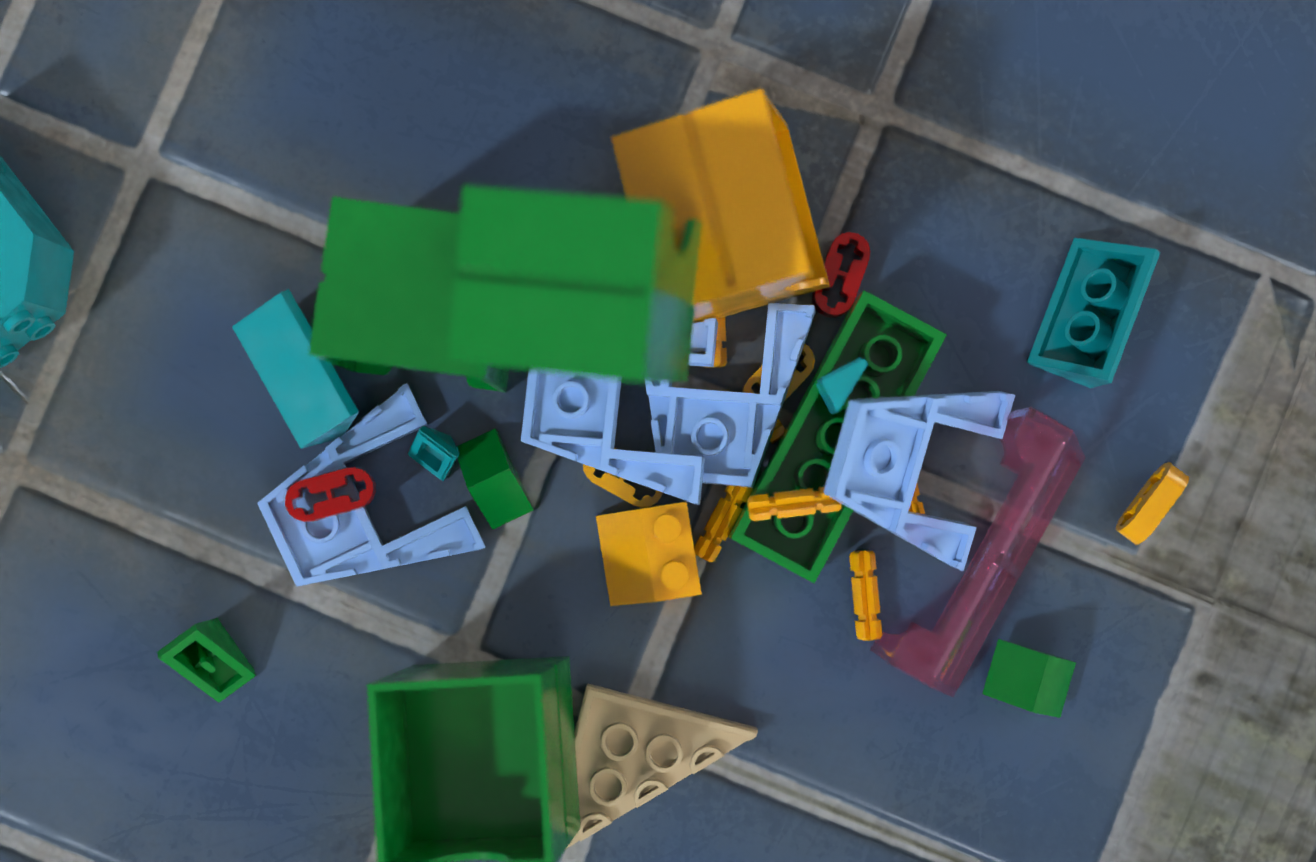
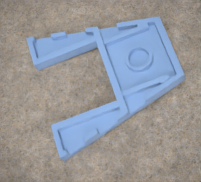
(579, 422)
(733, 426)
(883, 456)
(349, 541)

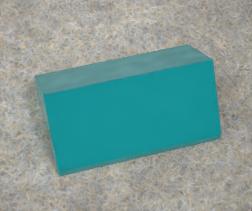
(1093, 311)
(299, 384)

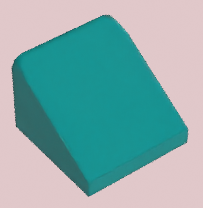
(839, 383)

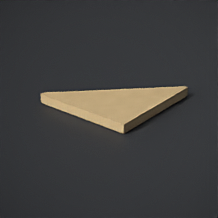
(638, 749)

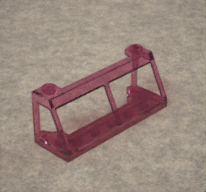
(1047, 461)

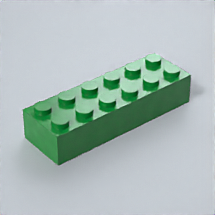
(898, 358)

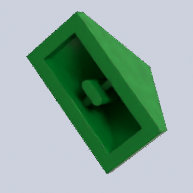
(493, 479)
(208, 659)

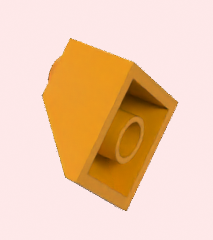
(648, 554)

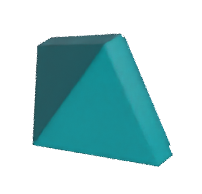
(434, 451)

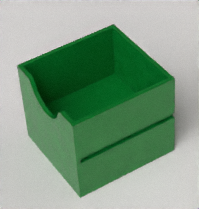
(573, 285)
(391, 292)
(474, 761)

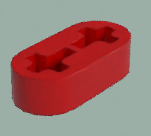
(851, 278)
(328, 483)

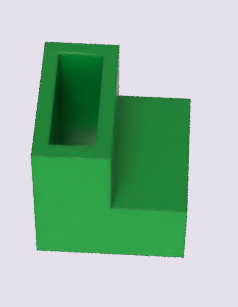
(1029, 678)

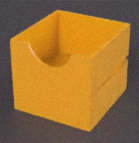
(743, 181)

